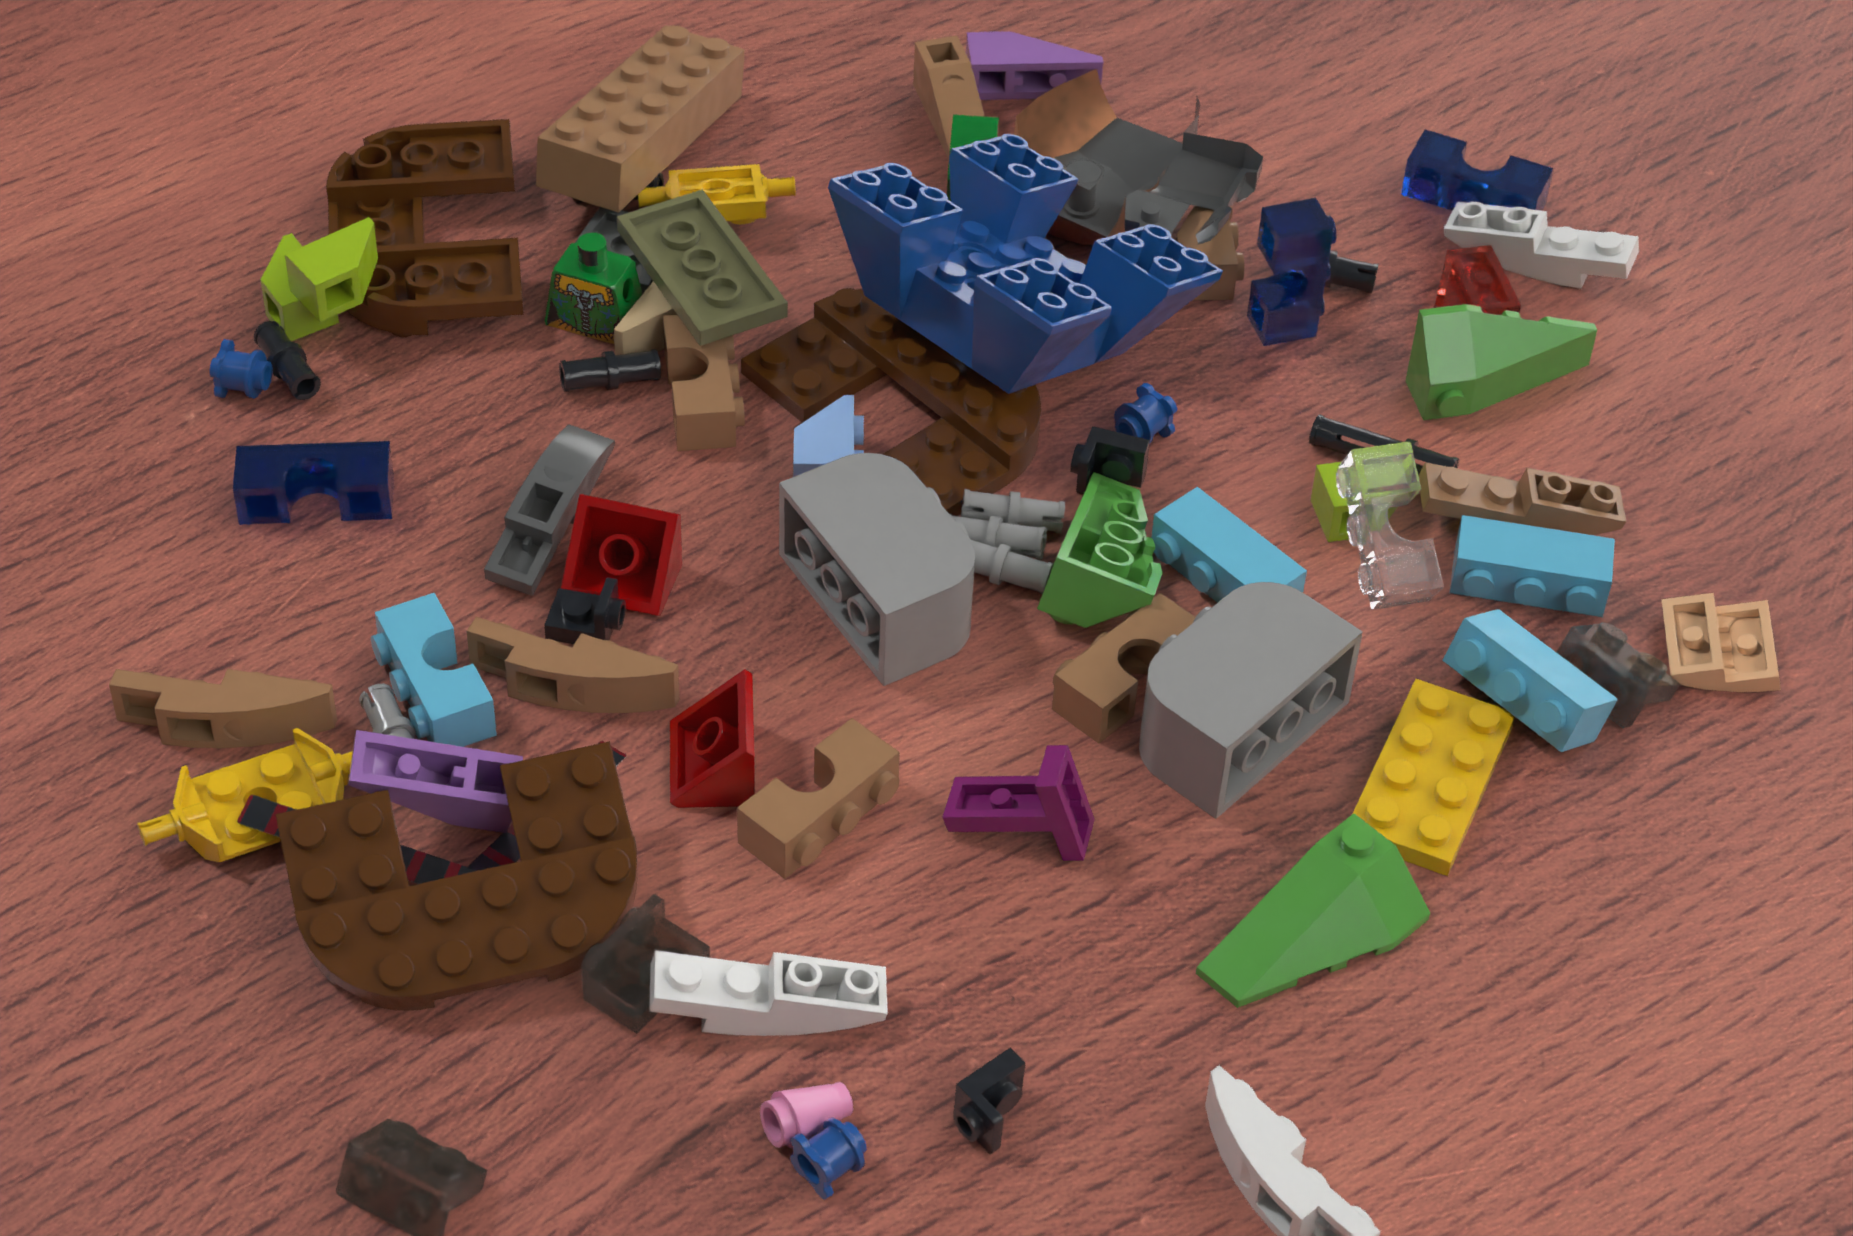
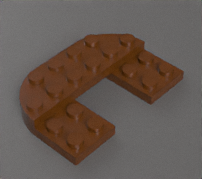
(388, 185)
(853, 342)
(476, 928)

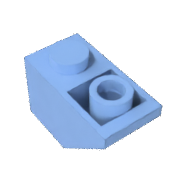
(827, 436)

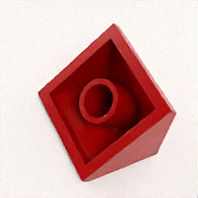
(625, 544)
(714, 748)

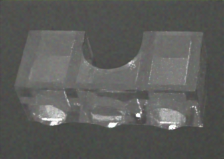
(1391, 567)

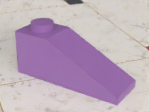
(1023, 66)
(434, 778)

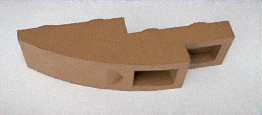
(1534, 500)
(582, 678)
(240, 712)

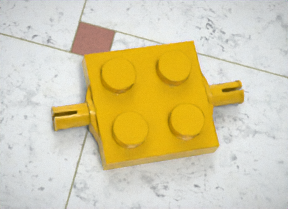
(735, 190)

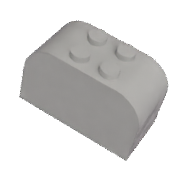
(880, 561)
(1243, 691)

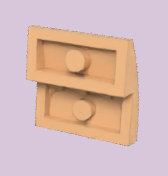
(1720, 644)

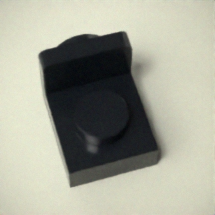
(1110, 455)
(585, 614)
(986, 1097)

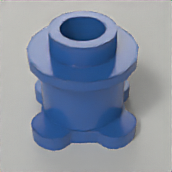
(240, 371)
(1146, 415)
(828, 1154)

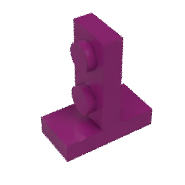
(1027, 804)

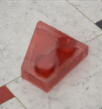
(1476, 279)

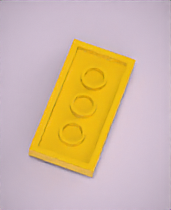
(1434, 773)

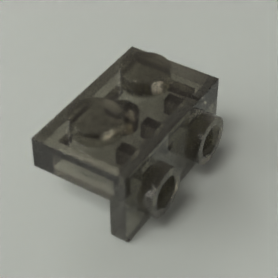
(1620, 669)
(619, 969)
(407, 1178)

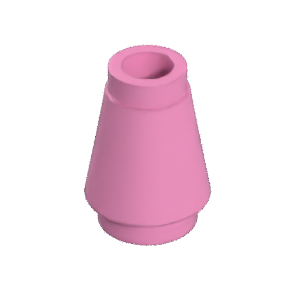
(803, 1111)

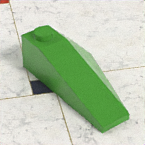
(1478, 358)
(1104, 559)
(1332, 906)

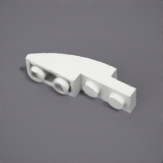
(1539, 251)
(762, 1000)
(1267, 1166)

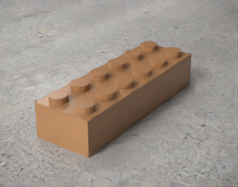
(640, 118)

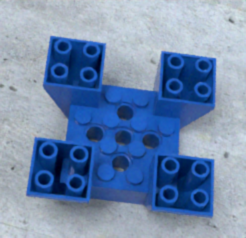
(989, 281)

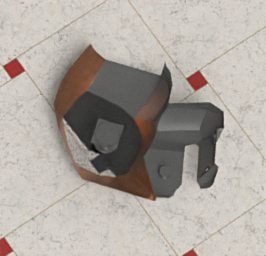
(1129, 171)

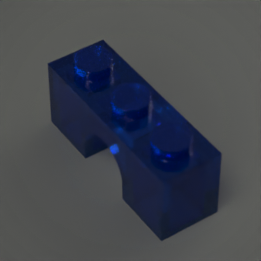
(1442, 177)
(1297, 248)
(277, 476)

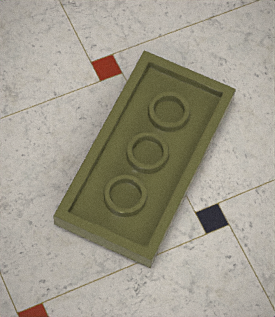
(702, 267)

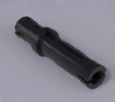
(1329, 434)

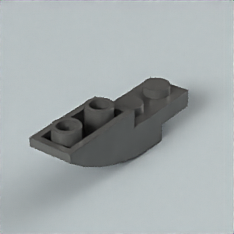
(546, 507)

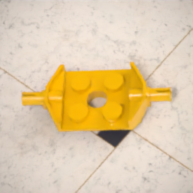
(211, 803)

